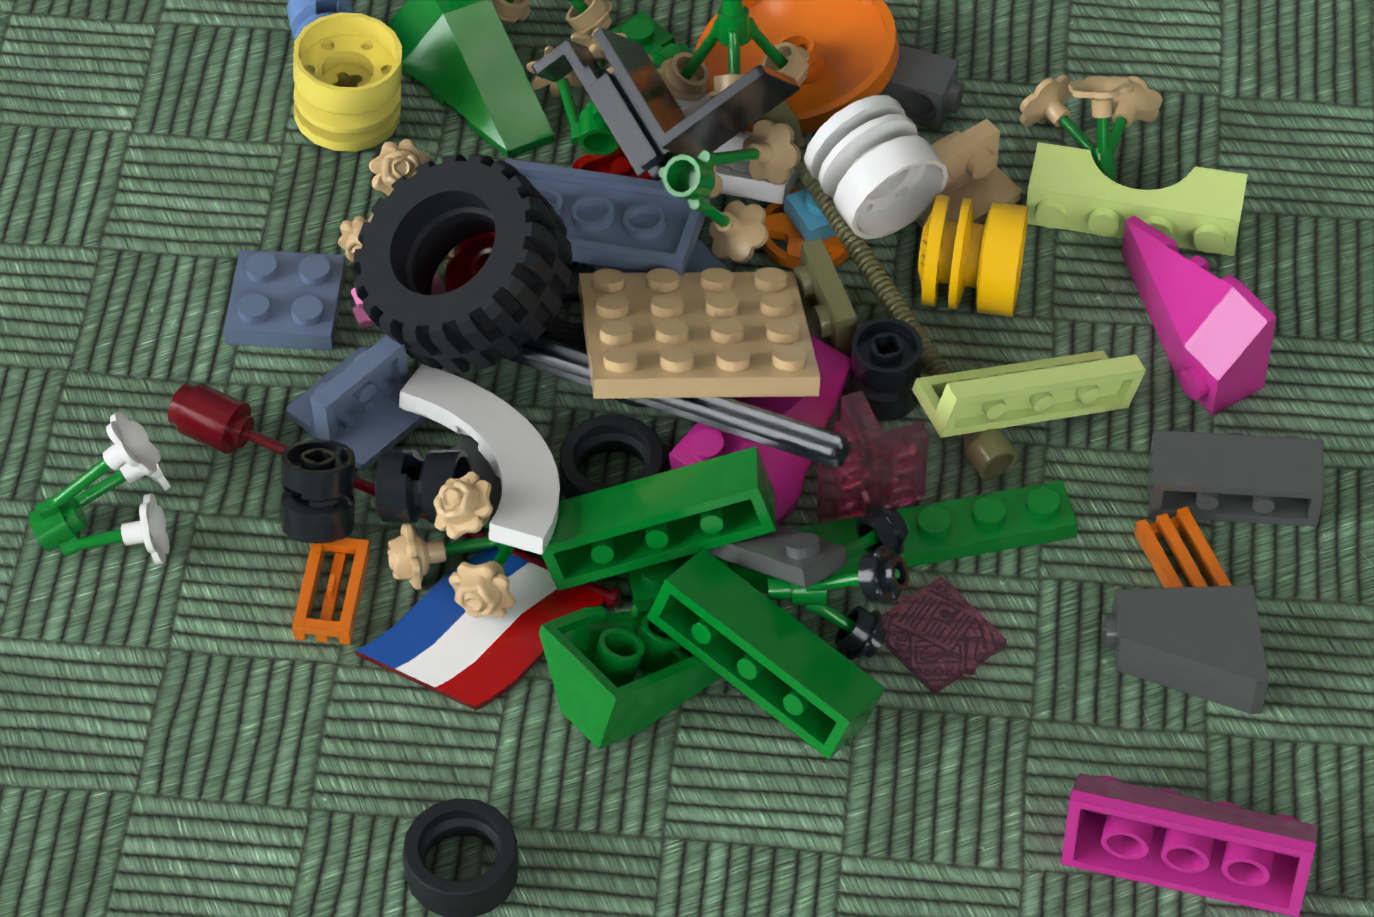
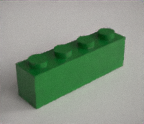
(661, 518)
(765, 653)

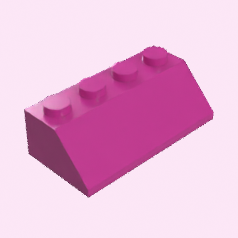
(1188, 844)

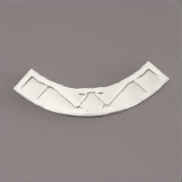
(507, 442)

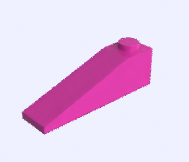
(1207, 325)
(783, 468)

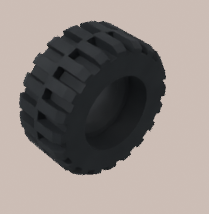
(429, 219)

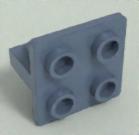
(360, 402)

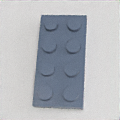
(618, 217)

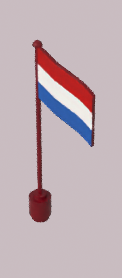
(436, 638)

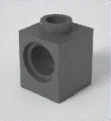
(925, 86)

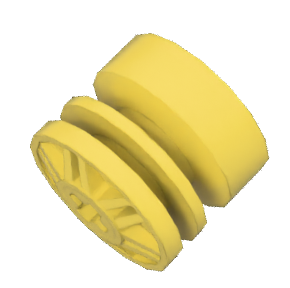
(347, 81)

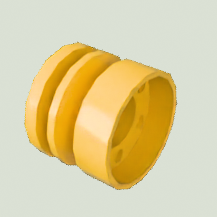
(973, 255)

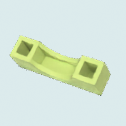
(1074, 195)

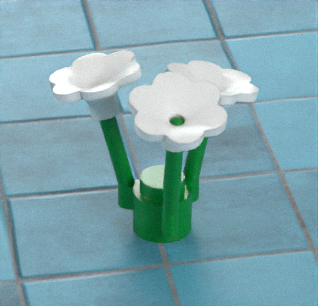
(61, 517)

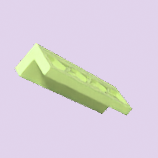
(1028, 392)

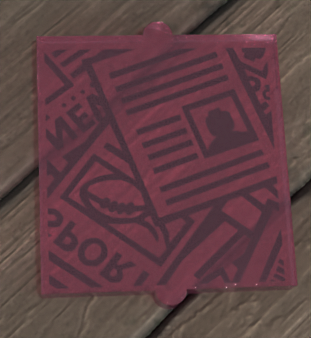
(939, 635)

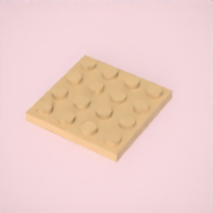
(696, 334)

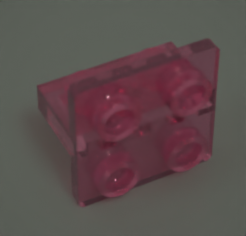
(881, 466)

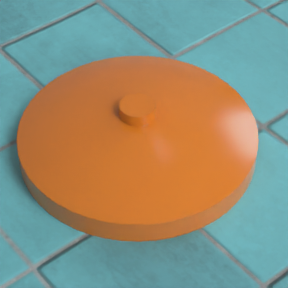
(849, 48)

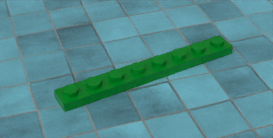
(934, 533)

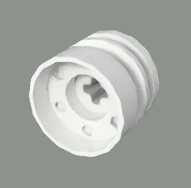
(875, 166)

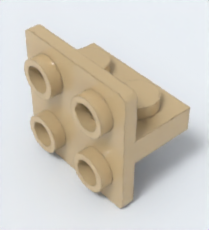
(973, 171)

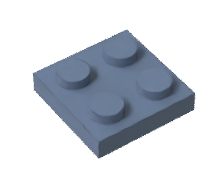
(285, 299)

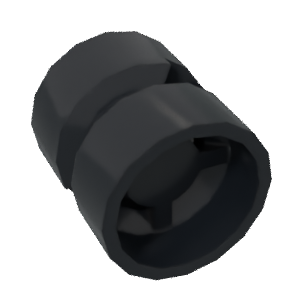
(886, 365)
(410, 483)
(317, 491)

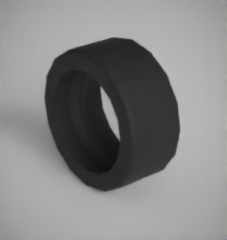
(602, 435)
(453, 819)

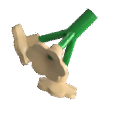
(1125, 95)

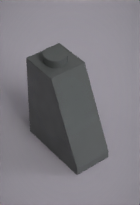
(1192, 642)

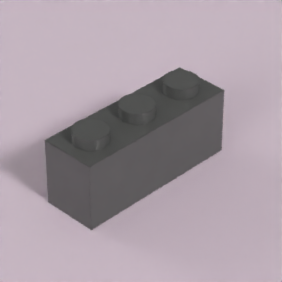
(1236, 477)

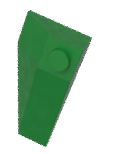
(473, 67)
(618, 671)

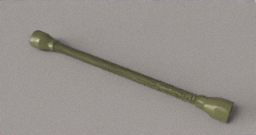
(986, 450)

